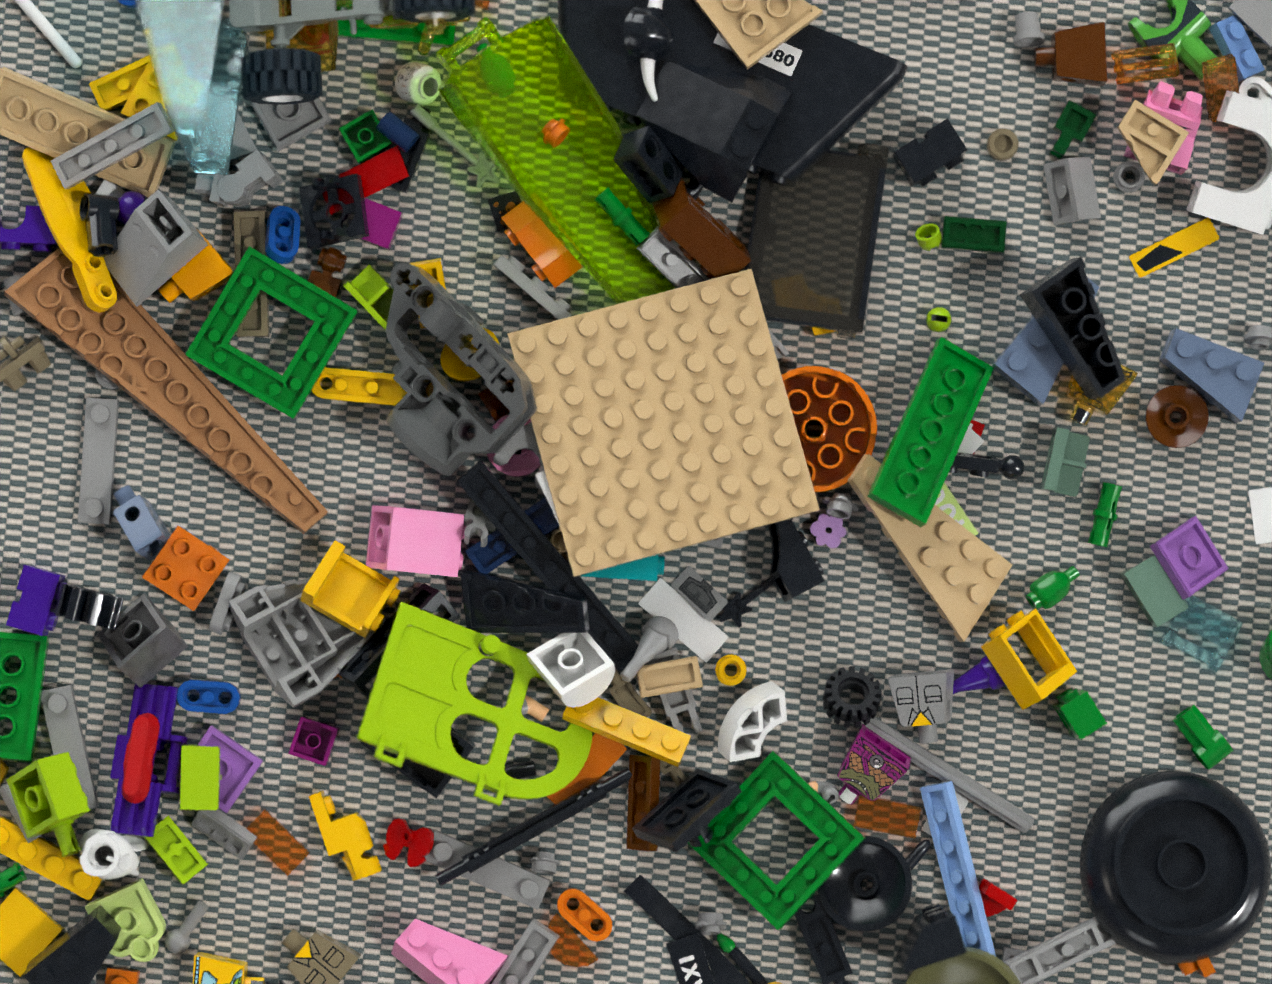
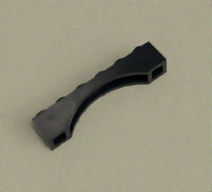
(792, 564)

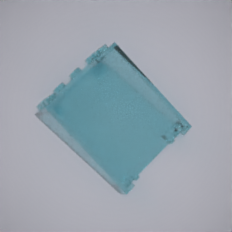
(197, 75)

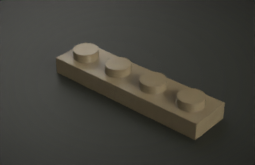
(251, 231)

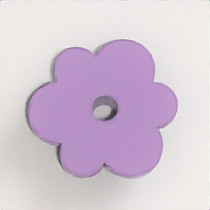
(819, 530)

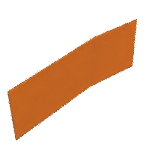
(601, 757)

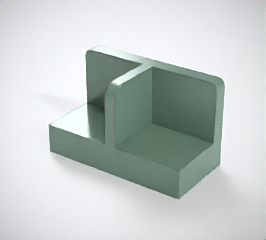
(1065, 462)
(1154, 591)

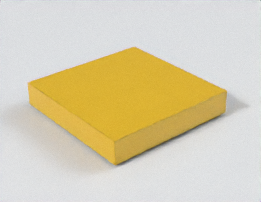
(24, 930)

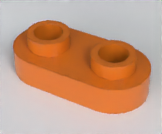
(584, 914)

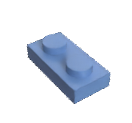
(1233, 40)

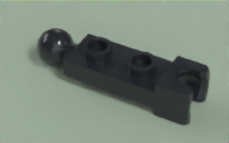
(979, 465)
(823, 943)

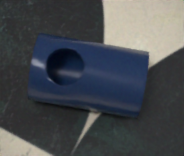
(397, 131)

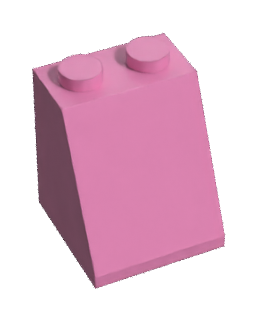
(415, 541)

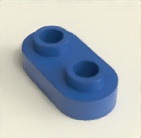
(282, 237)
(209, 696)

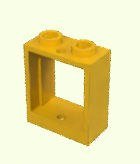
(1043, 647)

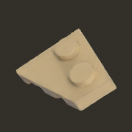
(1151, 139)

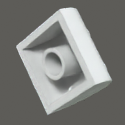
(573, 667)

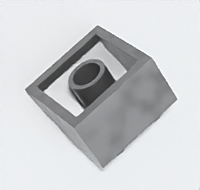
(142, 641)

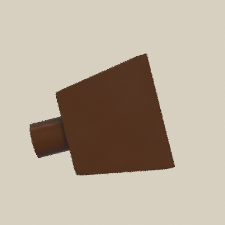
(1076, 55)

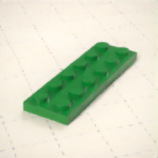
(930, 432)

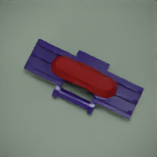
(134, 759)

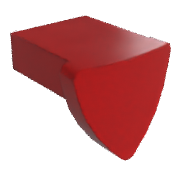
(995, 898)

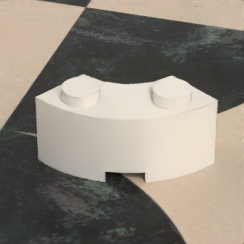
(750, 721)

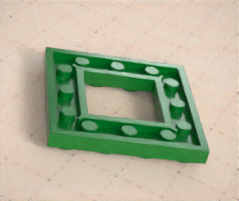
(213, 340)
(835, 843)

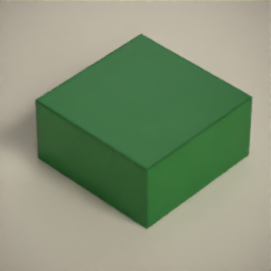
(364, 138)

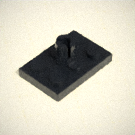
(687, 811)

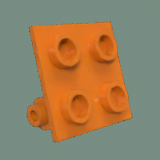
(185, 568)

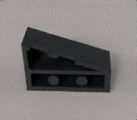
(77, 953)

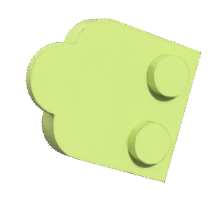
(138, 918)

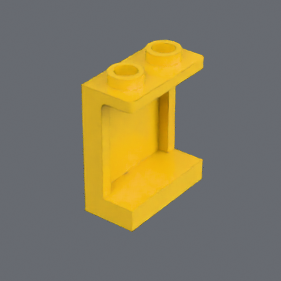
(350, 591)

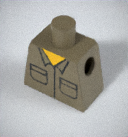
(319, 958)

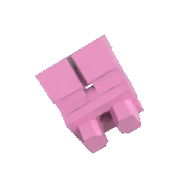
(1182, 113)

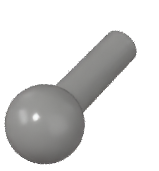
(179, 940)

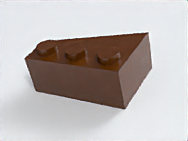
(700, 234)

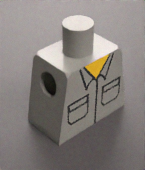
(923, 700)

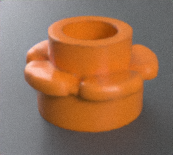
(555, 132)

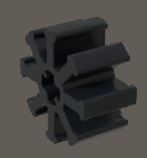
(89, 606)

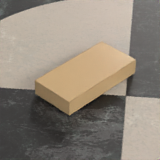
(669, 677)

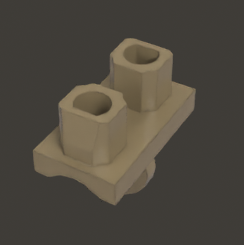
(33, 353)

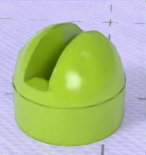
(926, 231)
(938, 326)

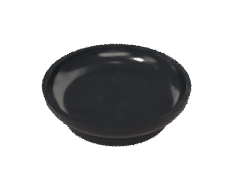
(1175, 867)

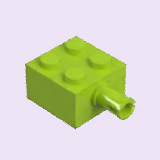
(50, 799)

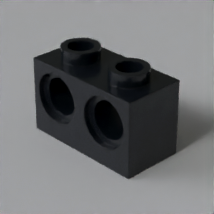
(648, 164)

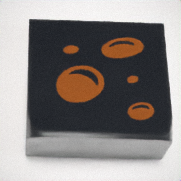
(502, 205)

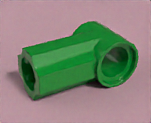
(1206, 743)

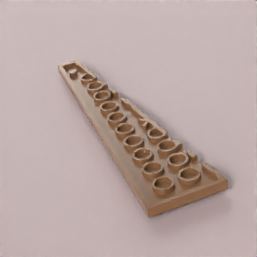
(159, 376)

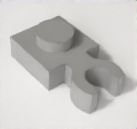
(477, 524)

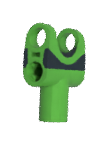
(1184, 31)

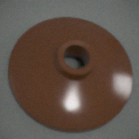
(1192, 412)

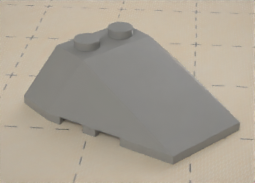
(292, 641)

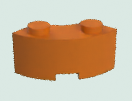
(543, 247)

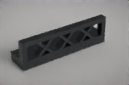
(368, 659)

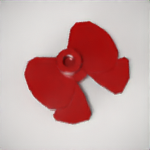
(400, 835)

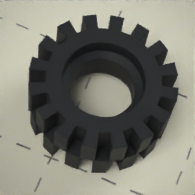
(854, 681)

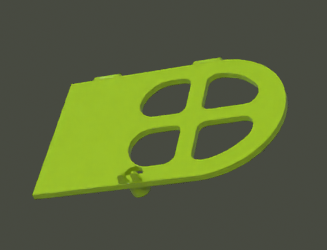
(425, 689)

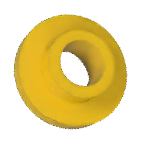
(720, 669)

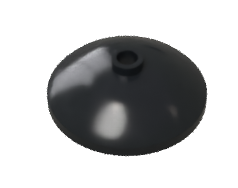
(884, 902)

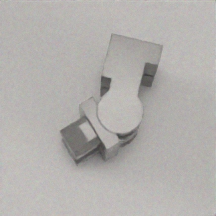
(238, 188)

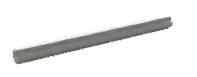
(946, 772)

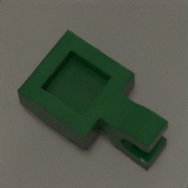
(1071, 125)

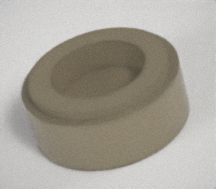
(1002, 144)

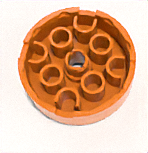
(845, 420)

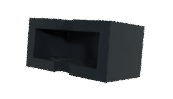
(922, 160)

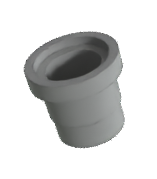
(1028, 30)

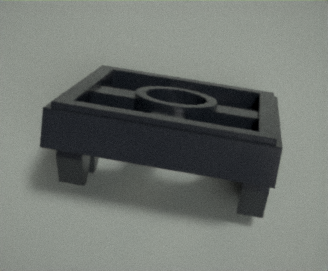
(359, 224)

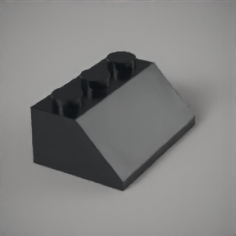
(930, 939)

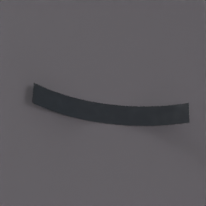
(680, 927)

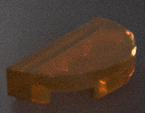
(570, 947)

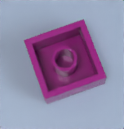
(381, 224)
(314, 740)

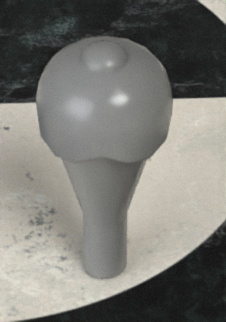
(658, 635)

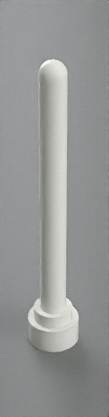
(50, 32)

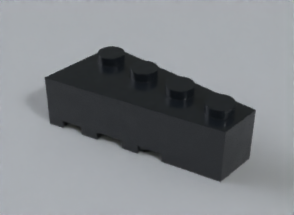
(1072, 322)

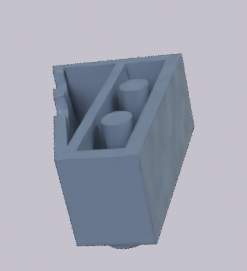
(1213, 370)

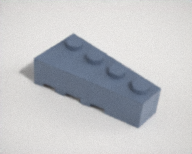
(1031, 361)

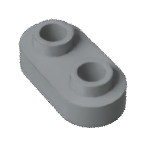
(222, 617)

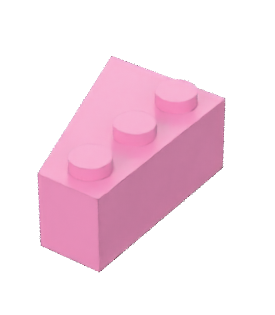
(446, 957)

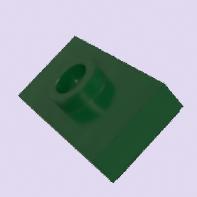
(973, 234)

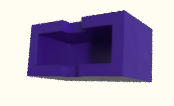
(37, 602)

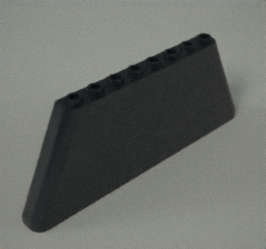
(829, 93)

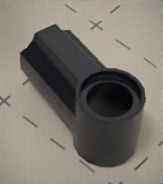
(100, 217)

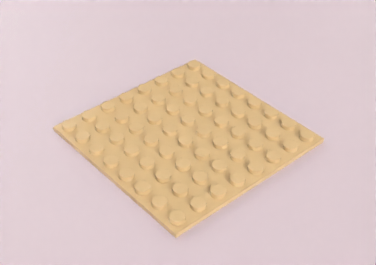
(663, 422)

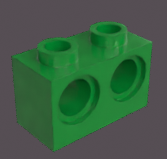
(1078, 713)

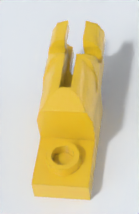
(345, 835)

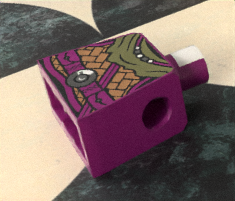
(870, 766)

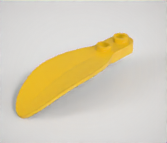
(62, 216)

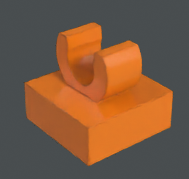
(1203, 966)

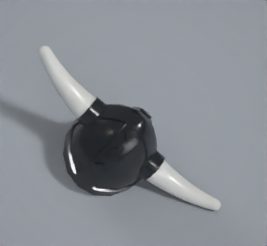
(645, 37)

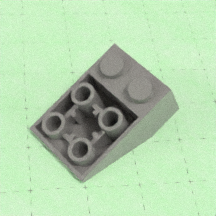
(153, 247)

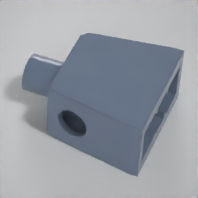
(148, 531)

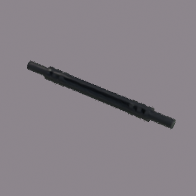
(533, 827)

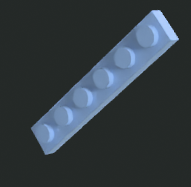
(956, 865)

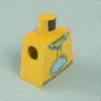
(221, 970)

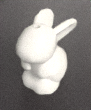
(110, 854)

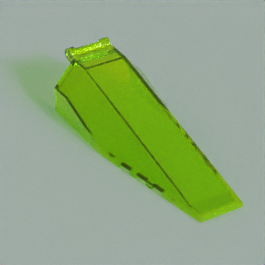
(506, 101)

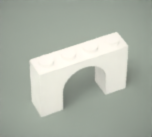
(1248, 207)

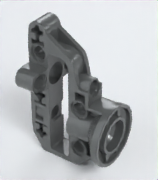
(439, 424)

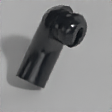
(521, 770)

